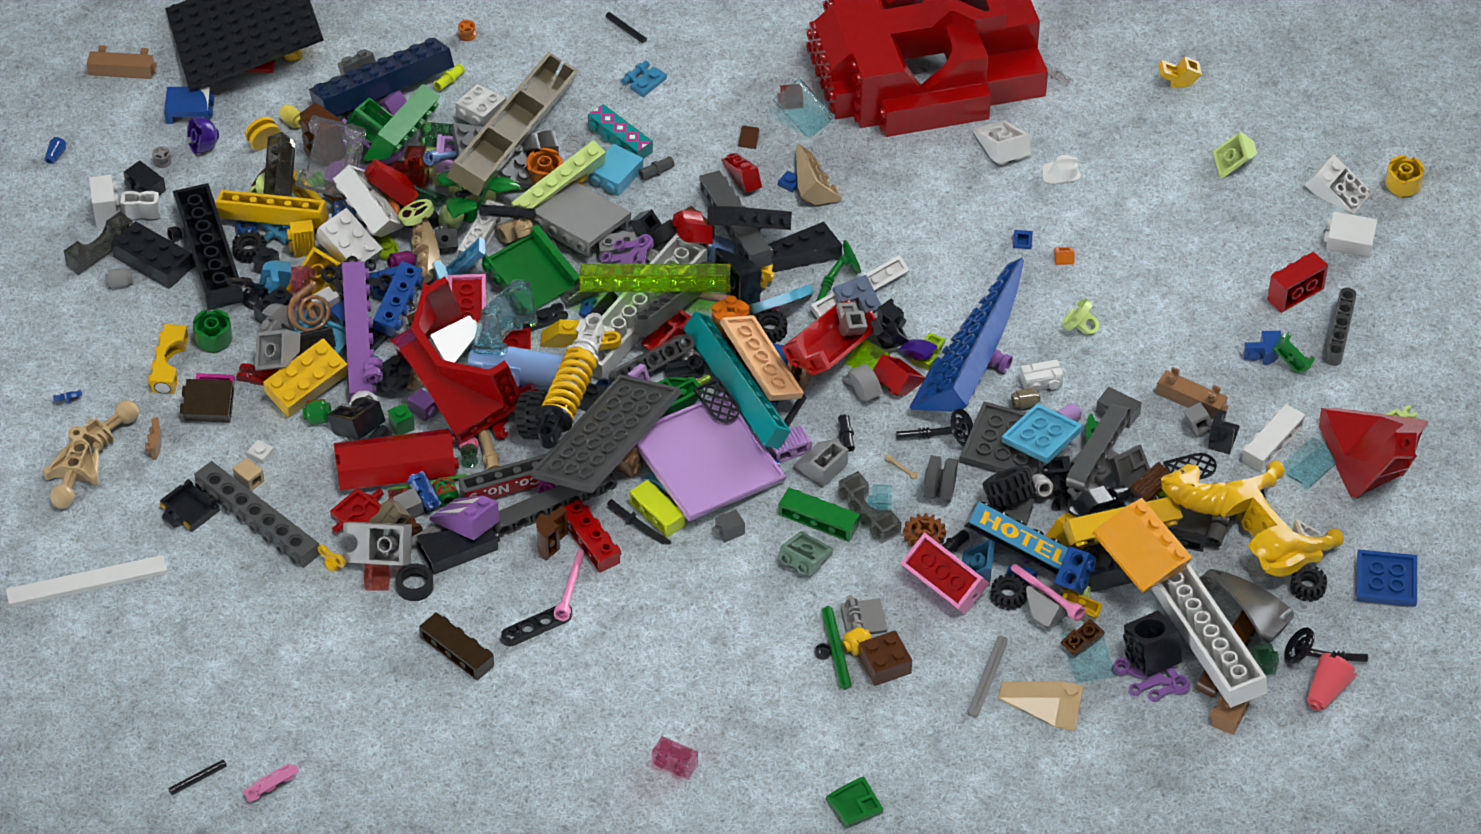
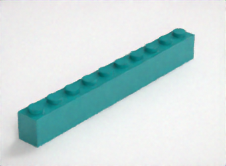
(738, 381)

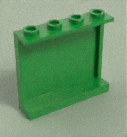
(533, 260)

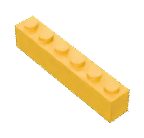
(270, 208)
(1080, 529)

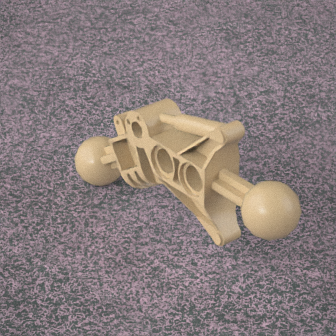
(77, 460)

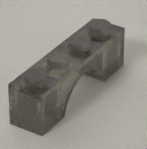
(82, 256)
(881, 523)

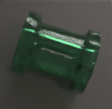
(469, 454)

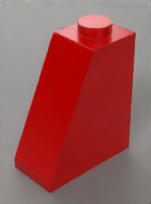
(391, 182)

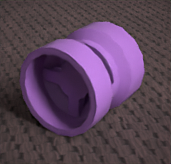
(1000, 361)
(373, 370)

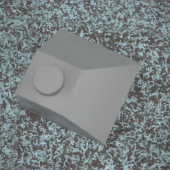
(276, 349)
(1044, 608)

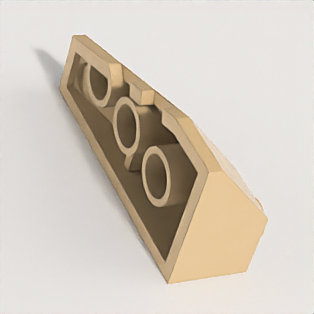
(813, 180)
(1049, 700)

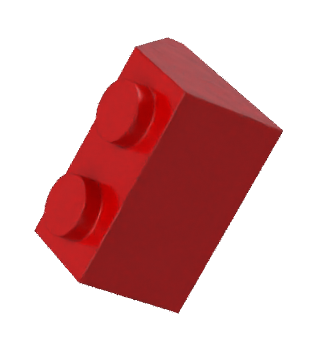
(897, 375)

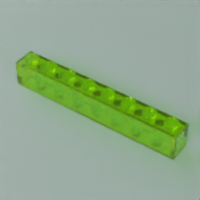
(655, 277)

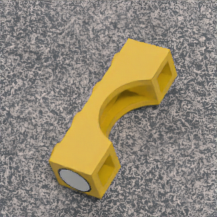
(172, 341)

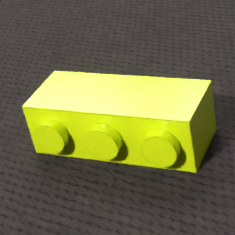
(657, 508)

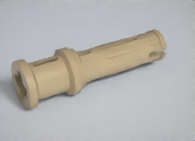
(490, 457)

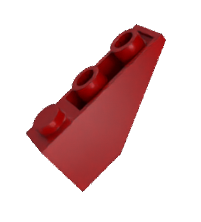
(743, 172)

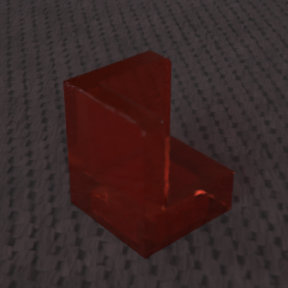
(377, 577)

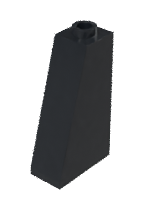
(450, 549)

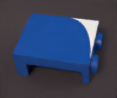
(183, 103)

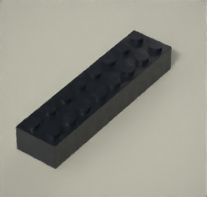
(208, 245)

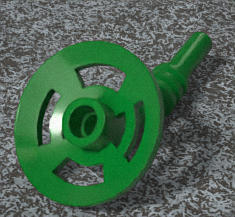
(848, 259)

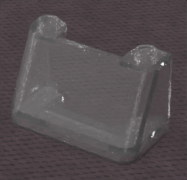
(333, 149)

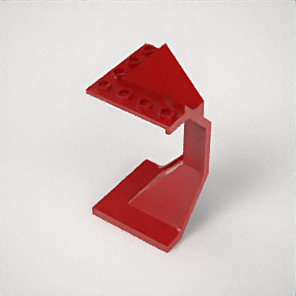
(464, 394)

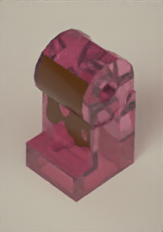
(300, 278)

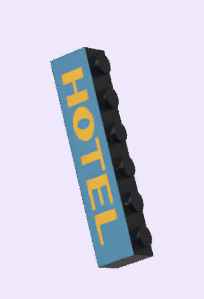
(1016, 536)

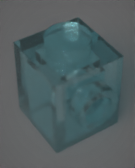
(881, 497)

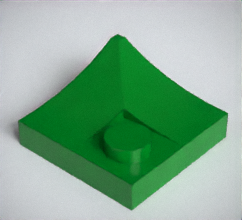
(855, 802)

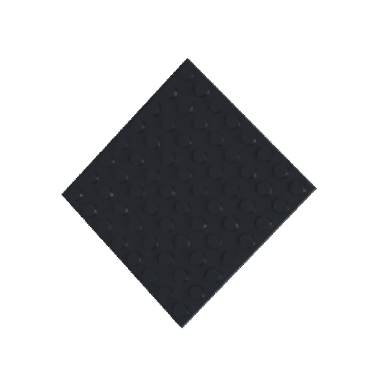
(237, 35)

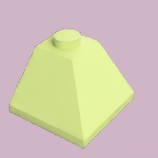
(1234, 153)

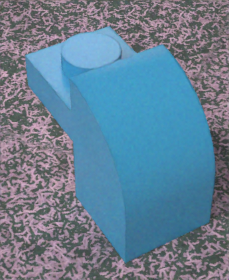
(275, 274)

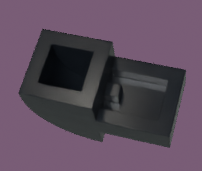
(889, 335)

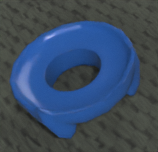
(238, 227)

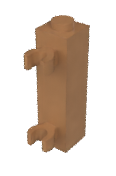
(121, 64)
(1190, 393)

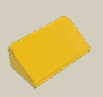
(1091, 606)

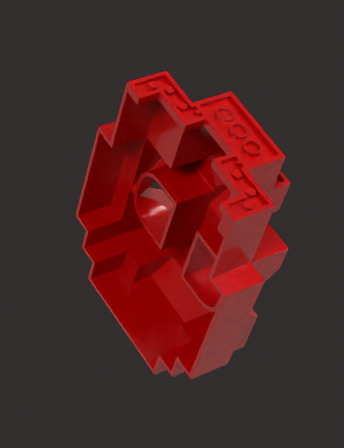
(863, 50)

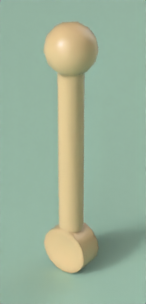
(913, 475)

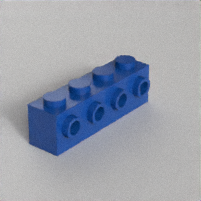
(397, 299)

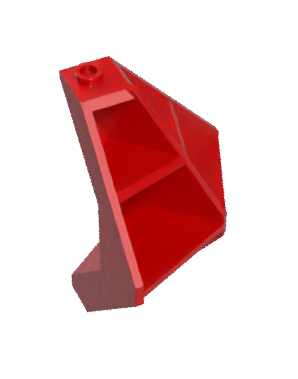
(1370, 446)

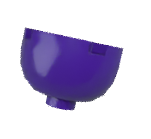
(202, 132)

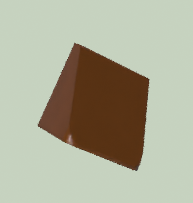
(749, 137)

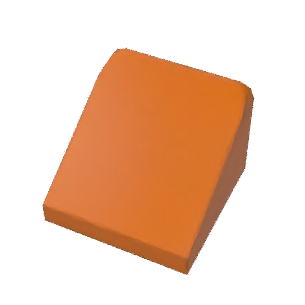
(1064, 255)

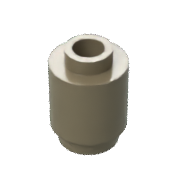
(1025, 398)

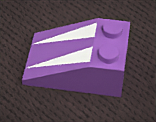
(468, 515)

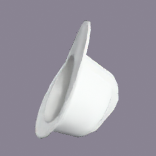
(1061, 170)

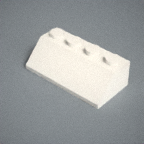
(367, 201)

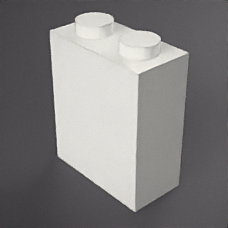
(1350, 234)

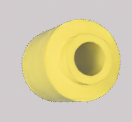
(290, 115)

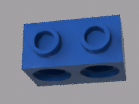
(1070, 569)

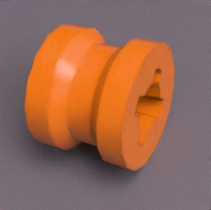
(467, 30)

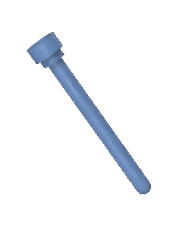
(433, 157)

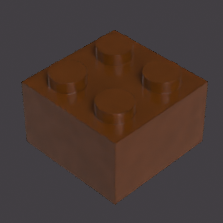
(885, 658)

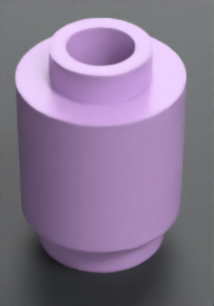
(1071, 411)

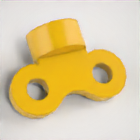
(332, 561)

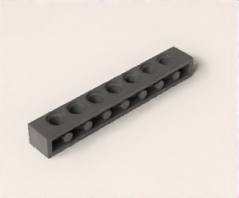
(257, 514)

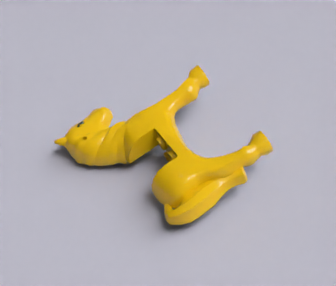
(1274, 543)

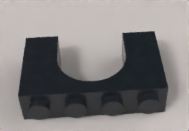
(749, 217)

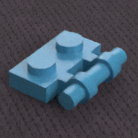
(647, 82)

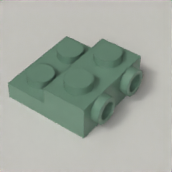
(804, 553)

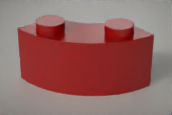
(692, 227)

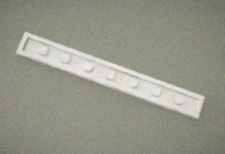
(86, 581)

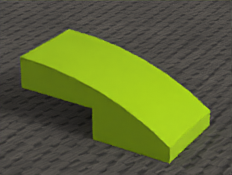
(939, 341)

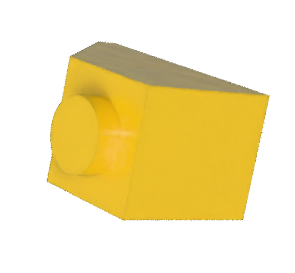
(560, 334)

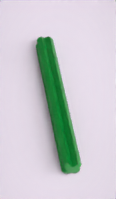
(836, 647)

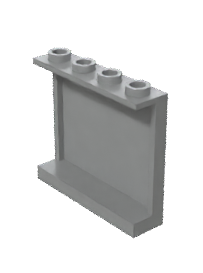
(580, 217)

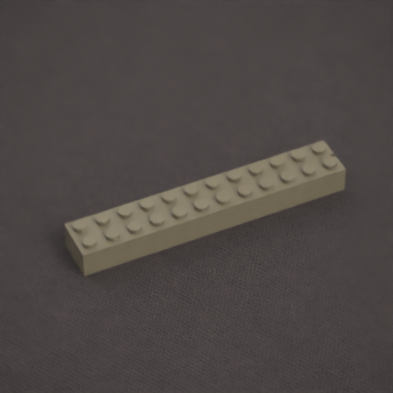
(512, 124)

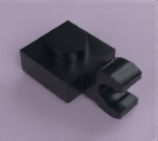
(1060, 491)

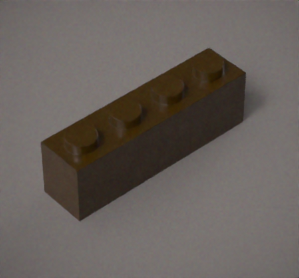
(457, 646)

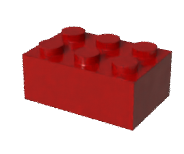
(1297, 281)

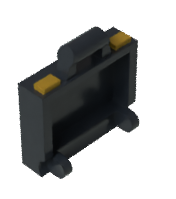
(188, 506)

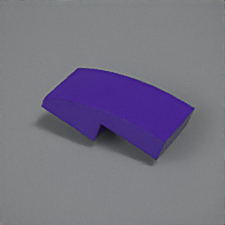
(918, 349)

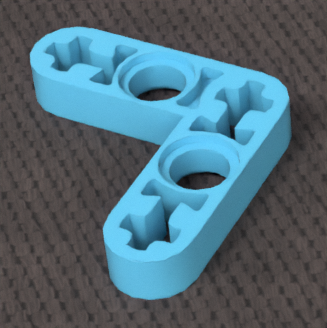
(782, 299)

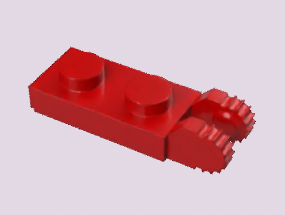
(257, 377)

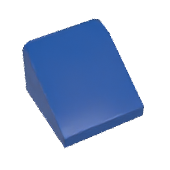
(1022, 239)

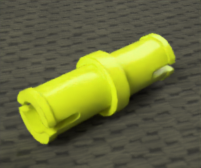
(448, 77)

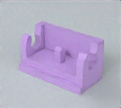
(444, 146)

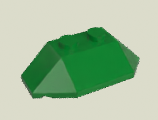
(687, 397)

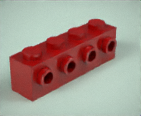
(591, 537)

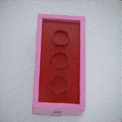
(469, 293)
(944, 573)

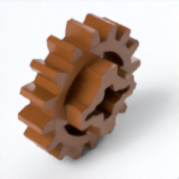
(924, 524)

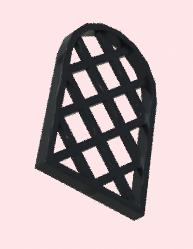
(708, 385)
(1192, 456)

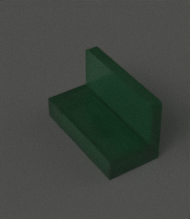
(436, 198)

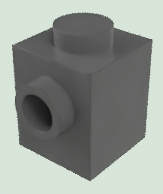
(729, 526)

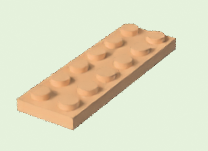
(761, 358)

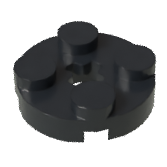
(402, 380)

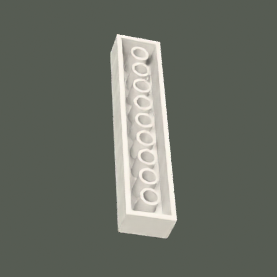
(622, 311)
(1211, 637)

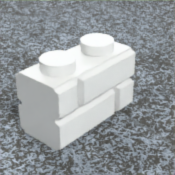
(1042, 375)

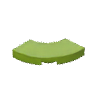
(388, 244)

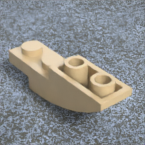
(425, 247)

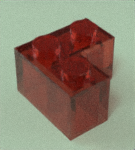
(414, 166)

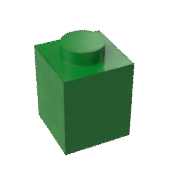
(401, 419)

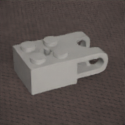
(373, 546)

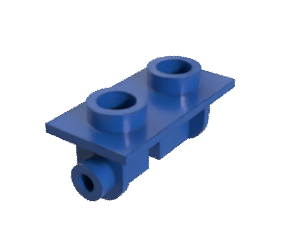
(425, 491)

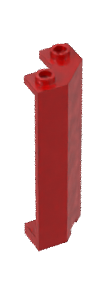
(822, 344)
(395, 458)

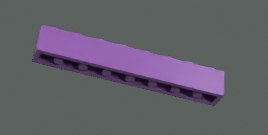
(357, 324)

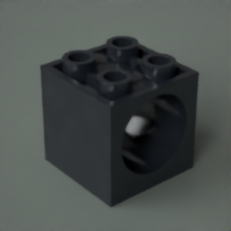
(1152, 643)

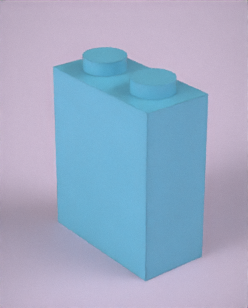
(618, 170)

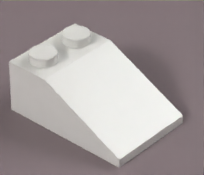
(1003, 141)

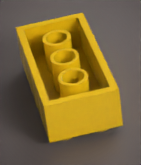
(305, 378)

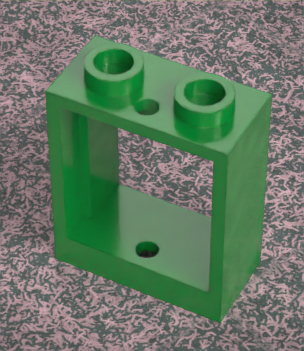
(369, 112)

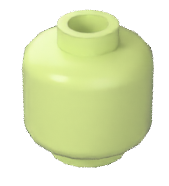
(446, 219)

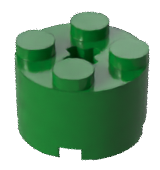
(212, 330)

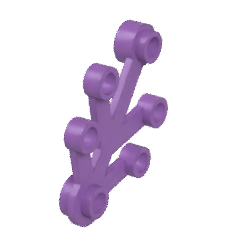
(640, 246)
(1151, 681)

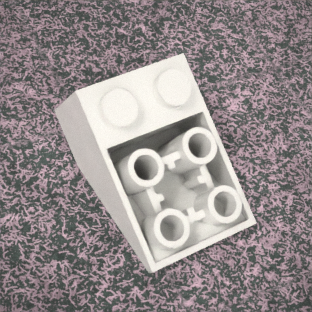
(1338, 185)

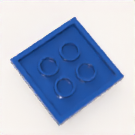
(1386, 578)

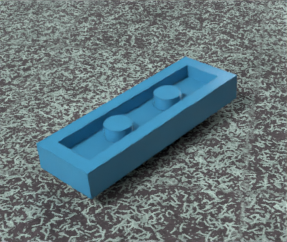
(467, 258)

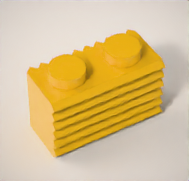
(302, 238)

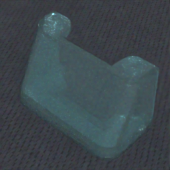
(503, 314)

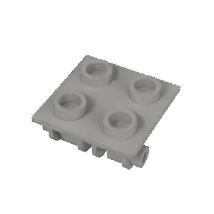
(863, 614)

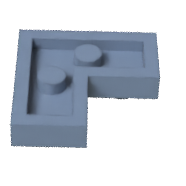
(860, 290)

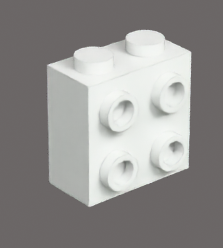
(478, 105)

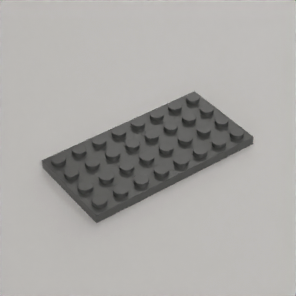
(605, 433)

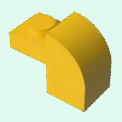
(1182, 74)

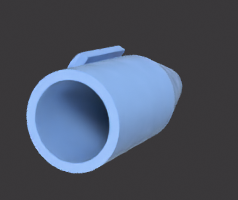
(525, 365)

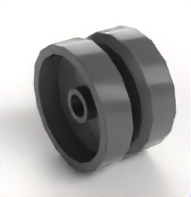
(938, 477)

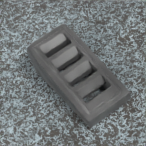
(574, 295)

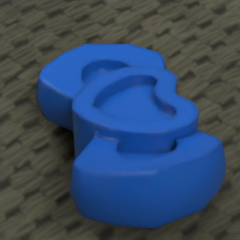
(587, 306)
(67, 396)

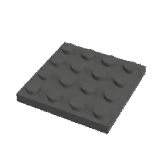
(514, 168)
(985, 446)

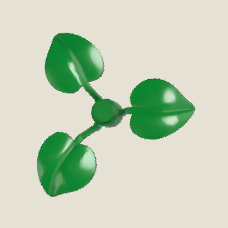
(459, 206)

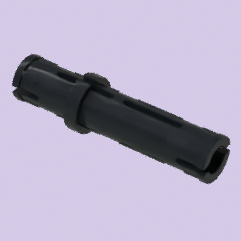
(509, 212)

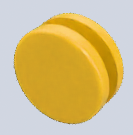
(259, 131)

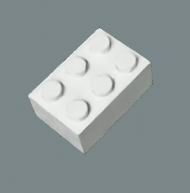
(346, 237)

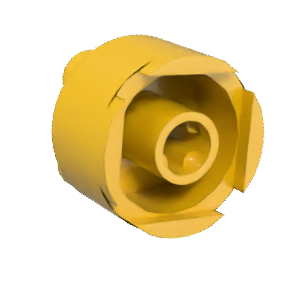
(1404, 176)

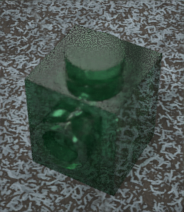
(1266, 658)

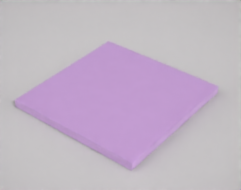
(706, 460)

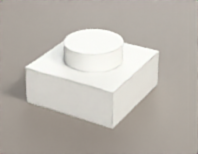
(260, 451)

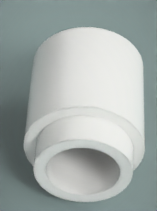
(1043, 485)

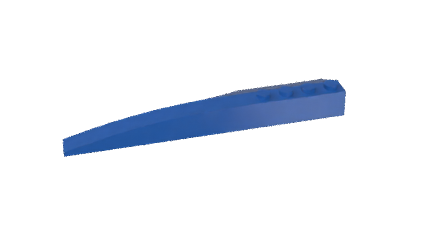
(960, 370)

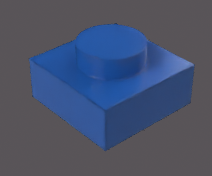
(788, 181)

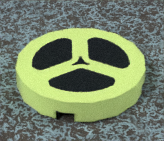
(415, 211)

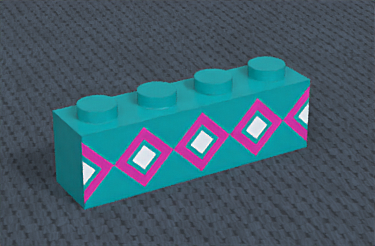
(619, 132)

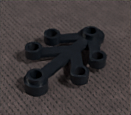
(337, 276)

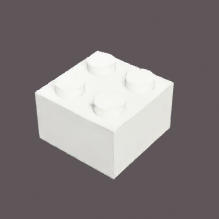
(104, 198)

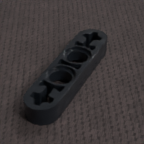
(534, 622)

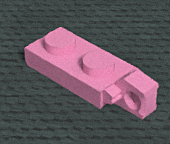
(269, 781)

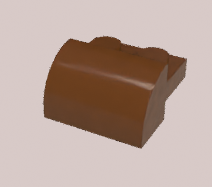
(551, 531)

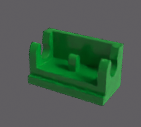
(1292, 355)

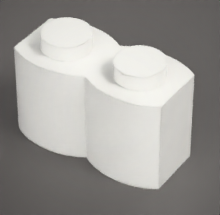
(140, 205)

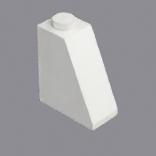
(454, 339)

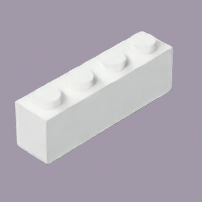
(1273, 437)

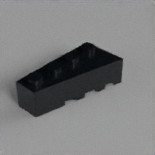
(805, 247)

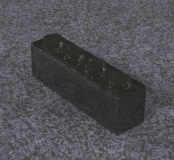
(279, 165)

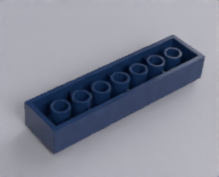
(383, 76)

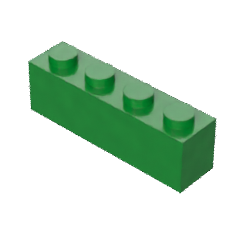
(818, 514)

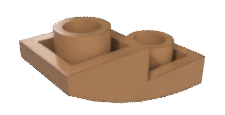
(154, 439)

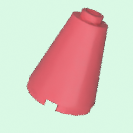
(1329, 680)

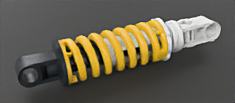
(570, 382)

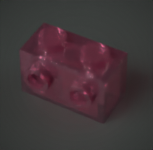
(675, 757)

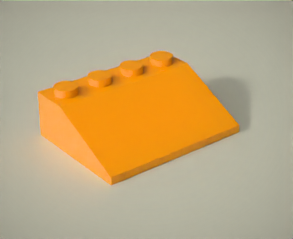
(1142, 545)

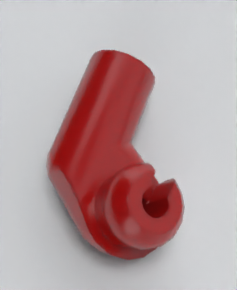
(498, 429)

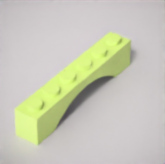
(578, 165)

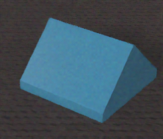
(980, 558)

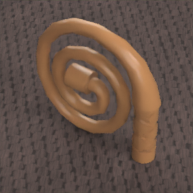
(311, 313)

